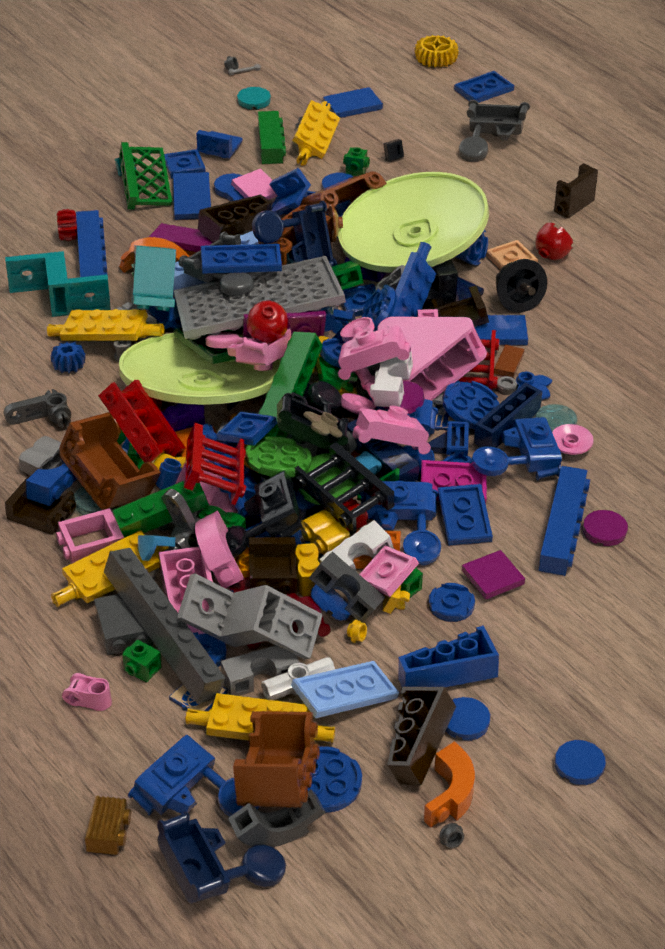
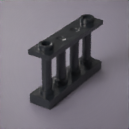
(351, 470)

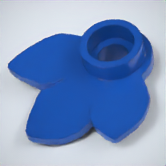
(538, 381)

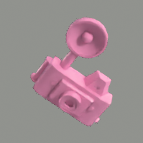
(367, 347)
(250, 350)
(385, 425)

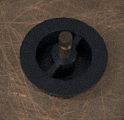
(521, 285)

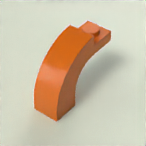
(128, 257)
(459, 772)

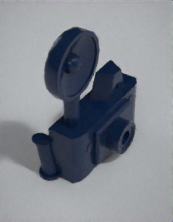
(309, 230)
(196, 866)

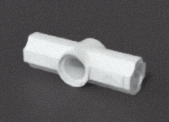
(281, 685)

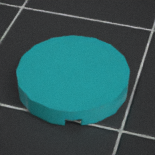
(254, 97)

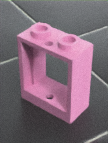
(83, 525)

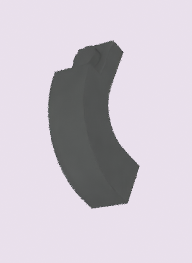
(275, 827)

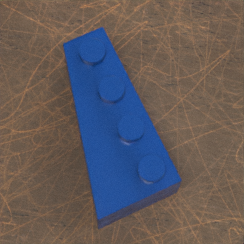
(451, 663)

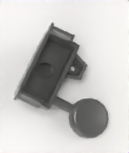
(494, 120)
(229, 283)

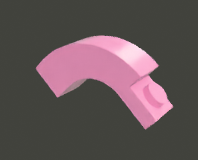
(213, 545)

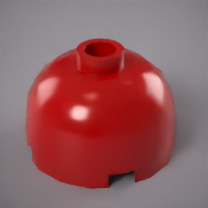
(553, 242)
(267, 321)

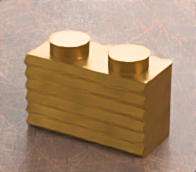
(107, 825)

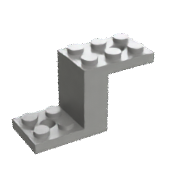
(250, 616)

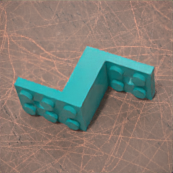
(51, 273)
(153, 277)

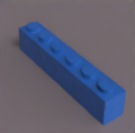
(91, 244)
(563, 521)

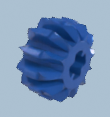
(68, 357)

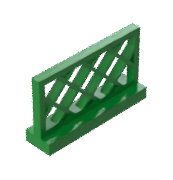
(129, 173)

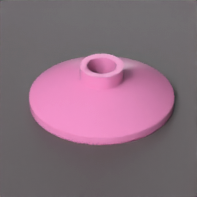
(573, 439)

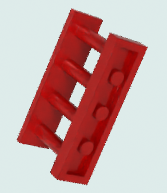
(491, 382)
(141, 421)
(195, 464)

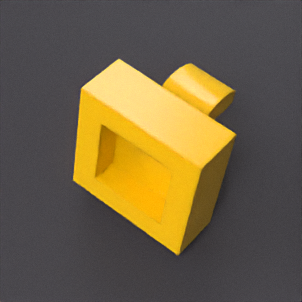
(396, 600)

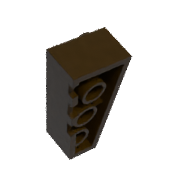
(231, 217)
(419, 731)

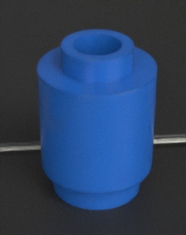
(170, 471)

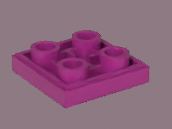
(493, 574)

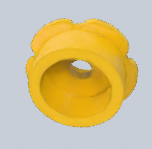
(357, 631)

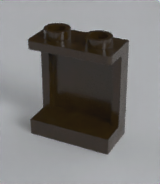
(578, 193)
(470, 307)
(37, 514)
(273, 563)

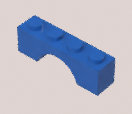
(49, 484)

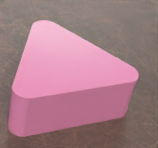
(440, 350)

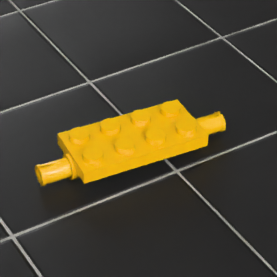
(315, 131)
(105, 326)
(87, 575)
(232, 715)

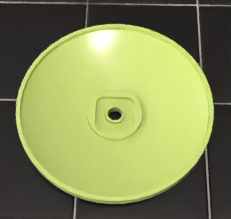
(434, 205)
(180, 375)

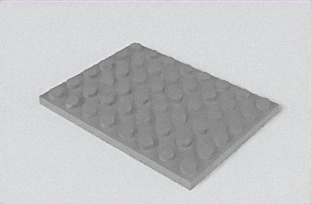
(296, 288)

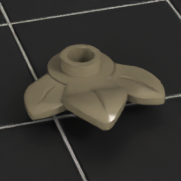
(324, 423)

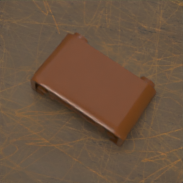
(345, 190)

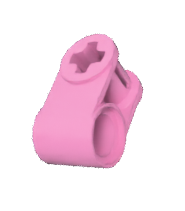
(89, 691)

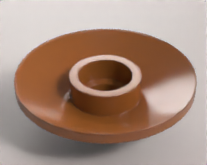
(337, 222)

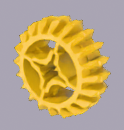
(436, 51)

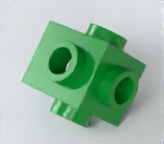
(356, 161)

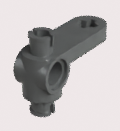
(49, 405)
(183, 519)

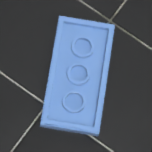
(344, 689)

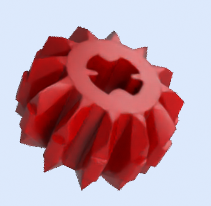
(67, 224)

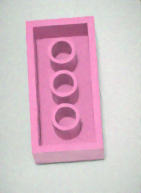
(175, 572)

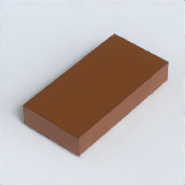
(509, 361)

